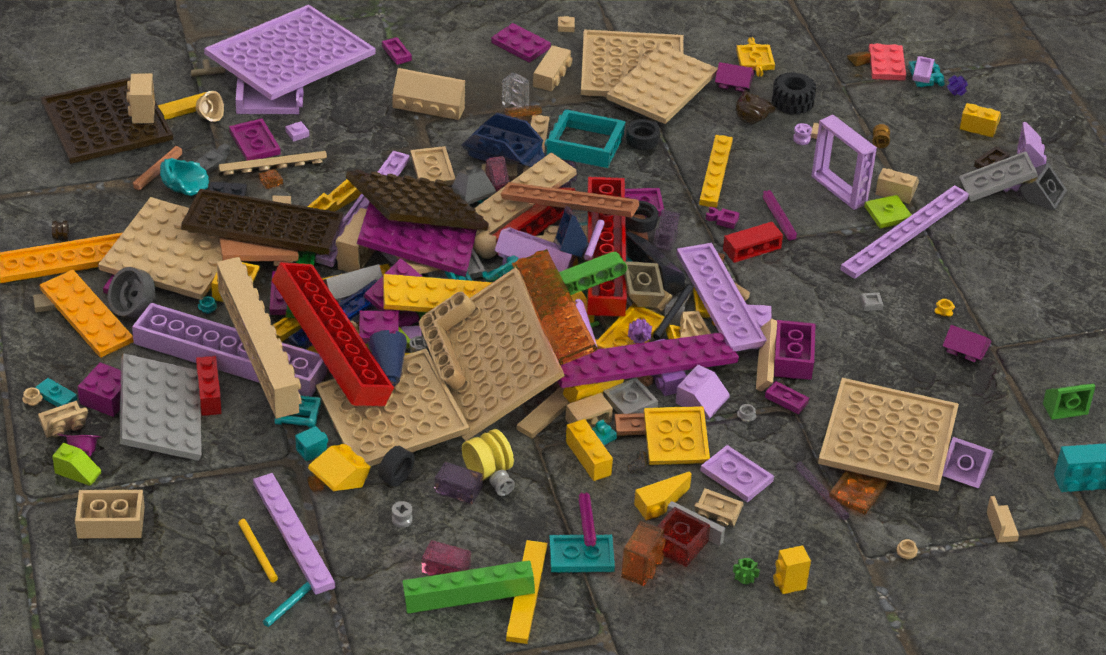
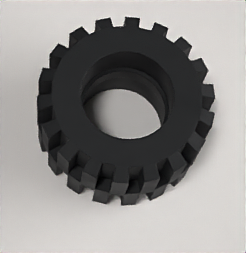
(794, 93)

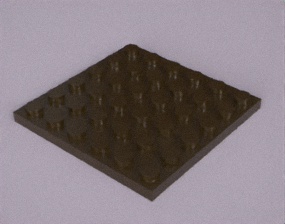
(97, 123)
(416, 200)

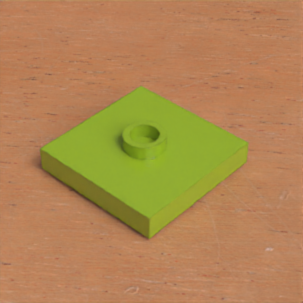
(887, 211)

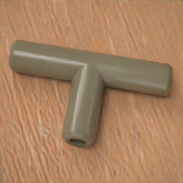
(207, 70)

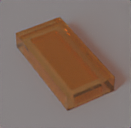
(523, 111)

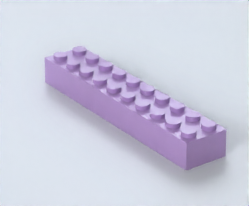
(195, 337)

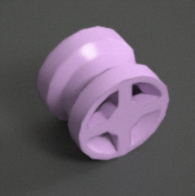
(802, 134)

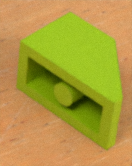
(75, 464)

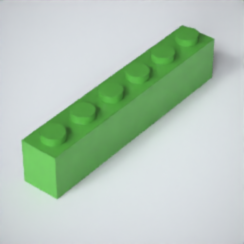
(468, 586)

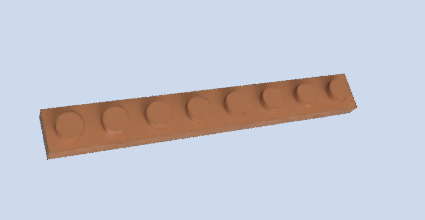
(572, 199)

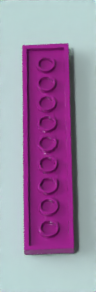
(648, 359)

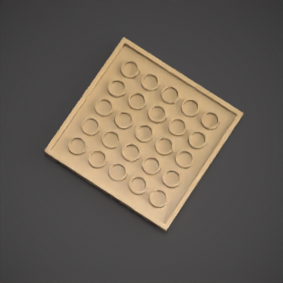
(614, 54)
(170, 255)
(414, 417)
(889, 434)

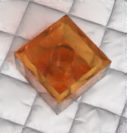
(643, 553)

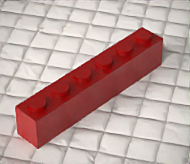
(535, 219)

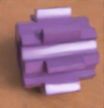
(639, 331)

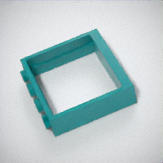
(584, 153)

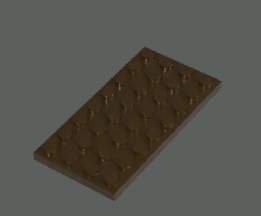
(263, 221)

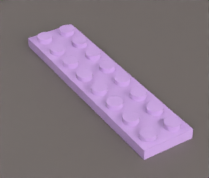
(721, 297)

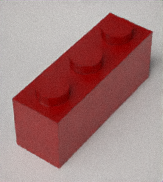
(752, 242)
(208, 385)

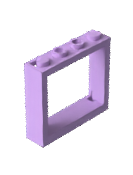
(858, 194)

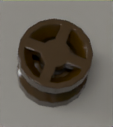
(60, 229)

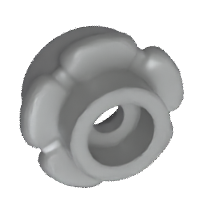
(746, 413)

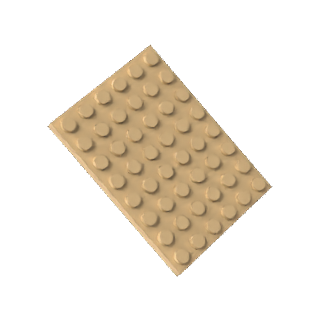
(501, 353)

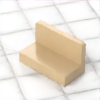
(1001, 522)

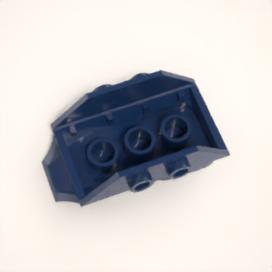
(508, 138)

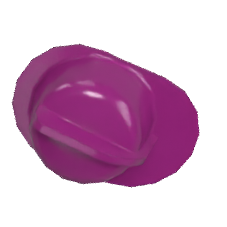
(84, 442)

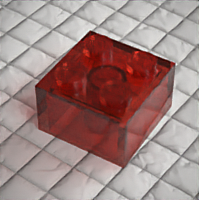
(684, 536)

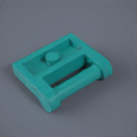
(309, 407)

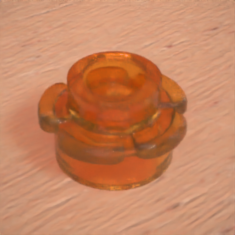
(315, 483)

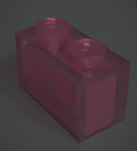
(444, 559)

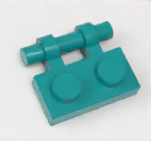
(936, 76)

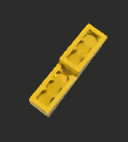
(337, 198)

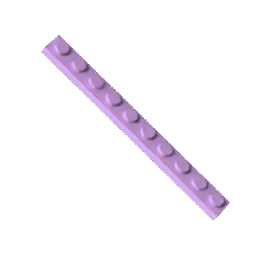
(393, 165)
(904, 232)

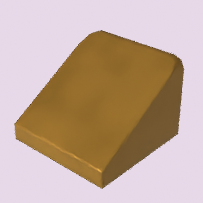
(860, 58)

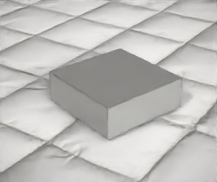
(871, 301)

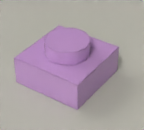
(297, 131)

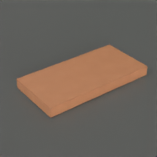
(255, 251)

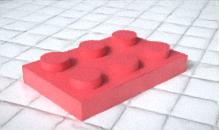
(887, 62)

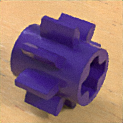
(957, 85)

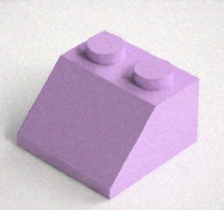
(1031, 143)
(702, 389)
(967, 462)

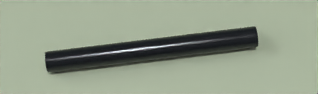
(673, 311)

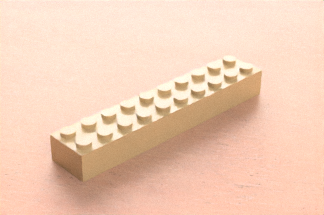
(259, 338)

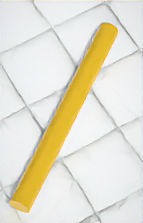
(258, 550)

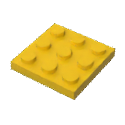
(676, 435)

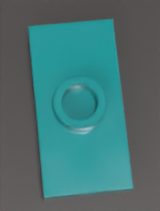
(56, 393)

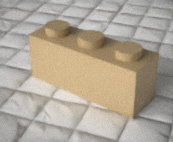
(552, 68)

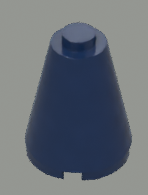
(389, 352)

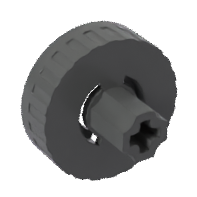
(140, 293)

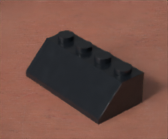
(643, 251)

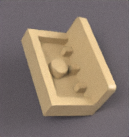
(718, 507)

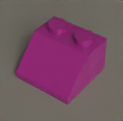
(734, 76)
(967, 343)

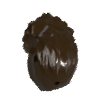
(752, 108)

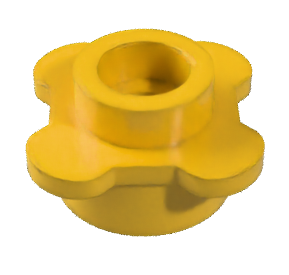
(944, 307)

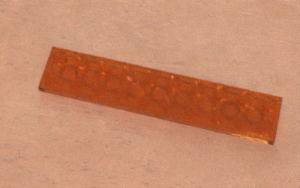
(555, 308)

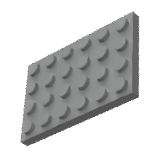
(160, 407)

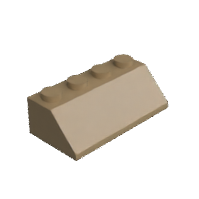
(429, 94)

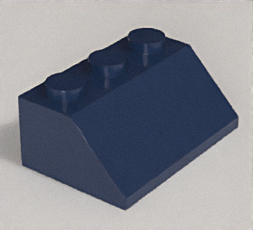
(570, 235)

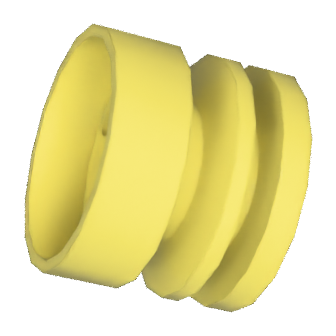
(488, 453)

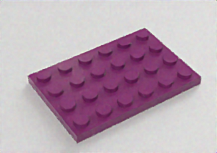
(426, 244)

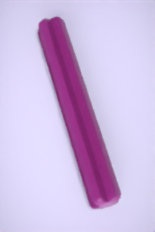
(779, 215)
(587, 519)

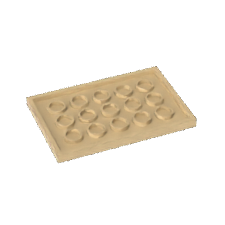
(662, 84)

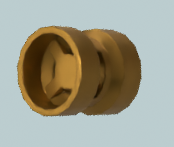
(881, 136)

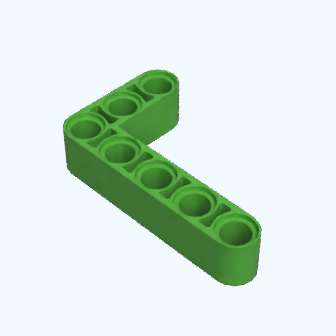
(593, 272)

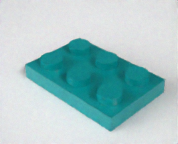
(571, 554)

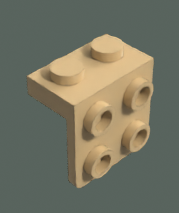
(63, 419)

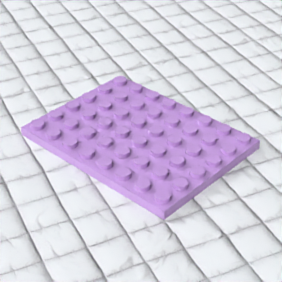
(289, 51)

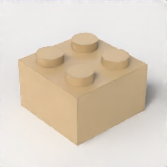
(141, 98)

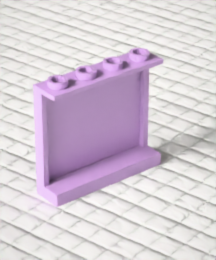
(253, 102)

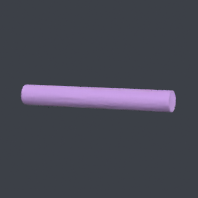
(594, 239)

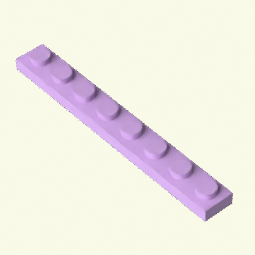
(294, 533)

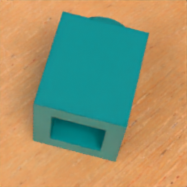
(311, 443)

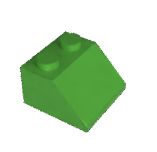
(1068, 401)

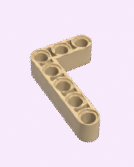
(434, 328)

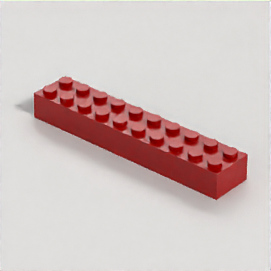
(611, 296)
(332, 335)

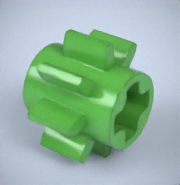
(746, 570)

